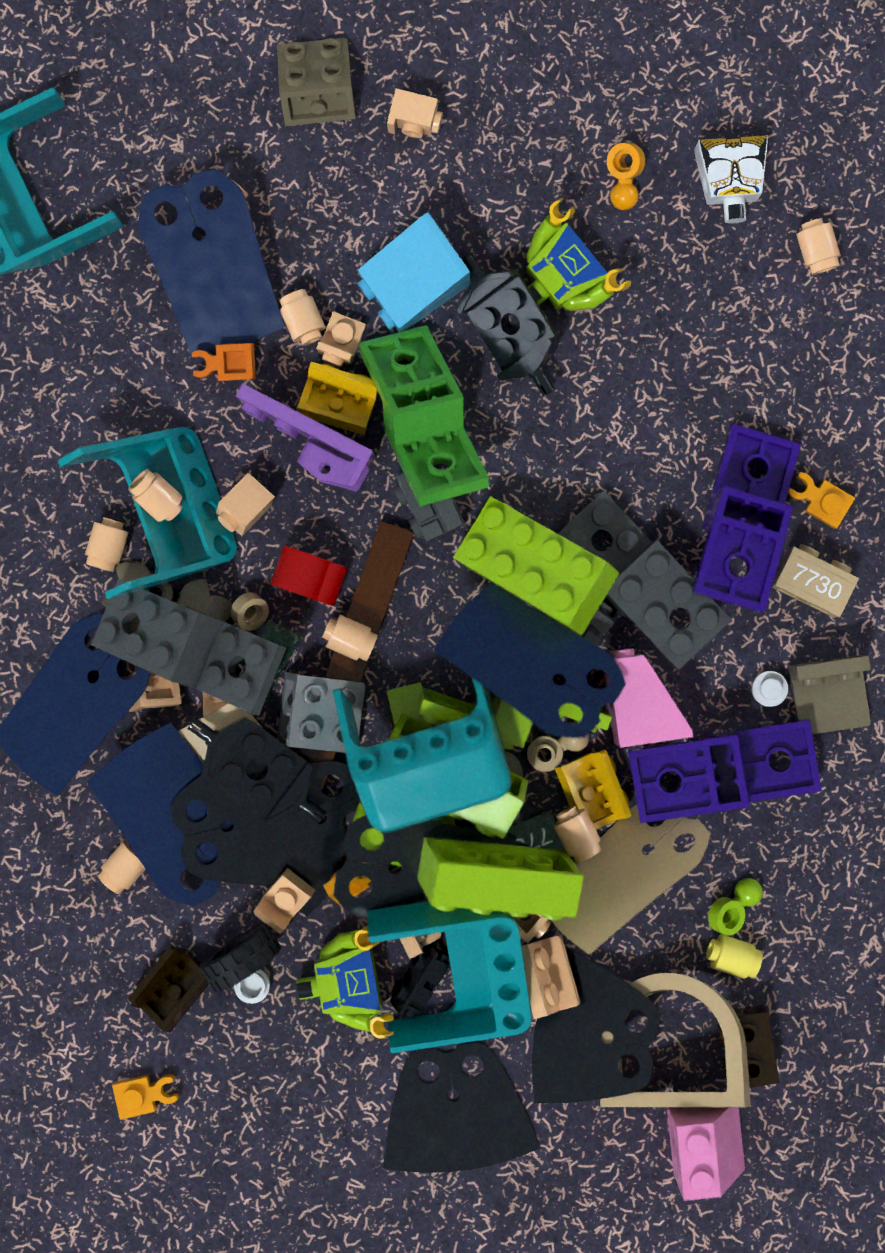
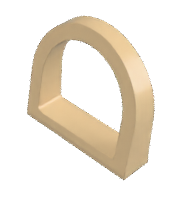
(735, 1050)

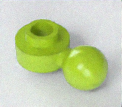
(728, 914)

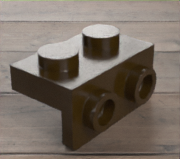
(169, 988)

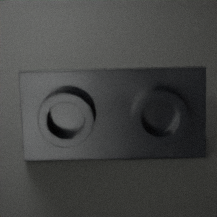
(409, 993)

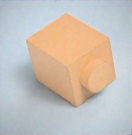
(244, 505)

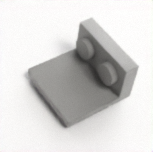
(310, 712)

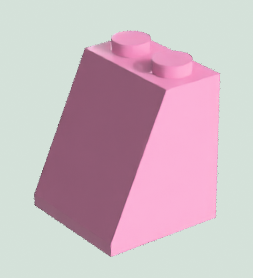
(644, 708)
(705, 1149)

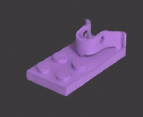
(324, 446)

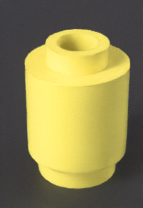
(734, 957)

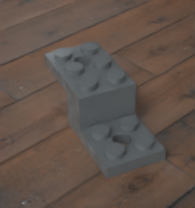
(648, 582)
(189, 648)

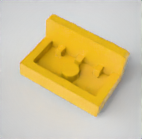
(338, 398)
(593, 786)

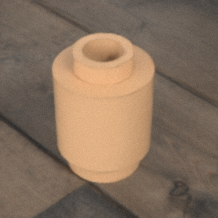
(818, 246)
(302, 317)
(156, 495)
(106, 544)
(349, 638)
(577, 834)
(121, 869)

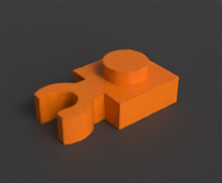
(230, 362)

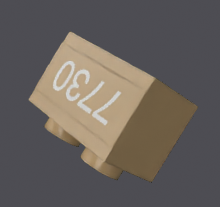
(814, 580)

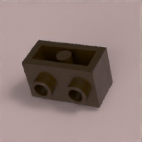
(759, 1044)

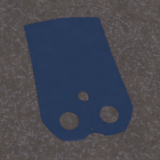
(213, 283)
(520, 651)
(64, 714)
(138, 796)

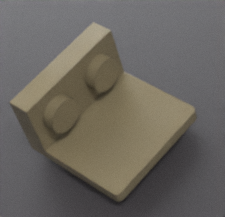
(315, 81)
(831, 693)

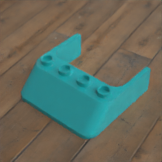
(23, 234)
(192, 538)
(428, 770)
(484, 970)

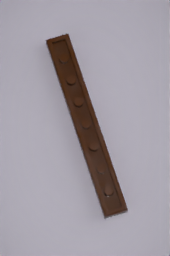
(368, 608)

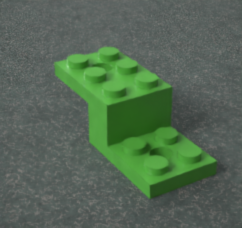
(423, 415)

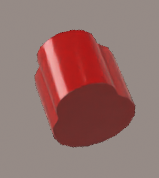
(308, 575)

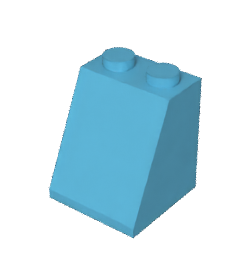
(413, 275)

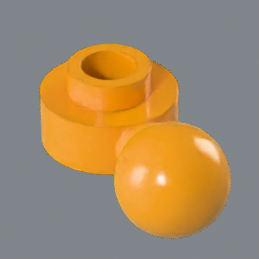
(624, 193)

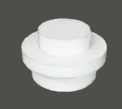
(769, 688)
(253, 988)

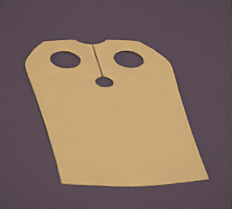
(625, 880)

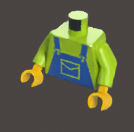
(566, 268)
(348, 983)

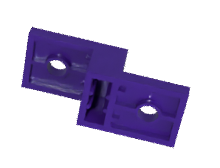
(747, 518)
(724, 771)

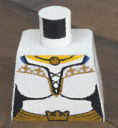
(732, 172)

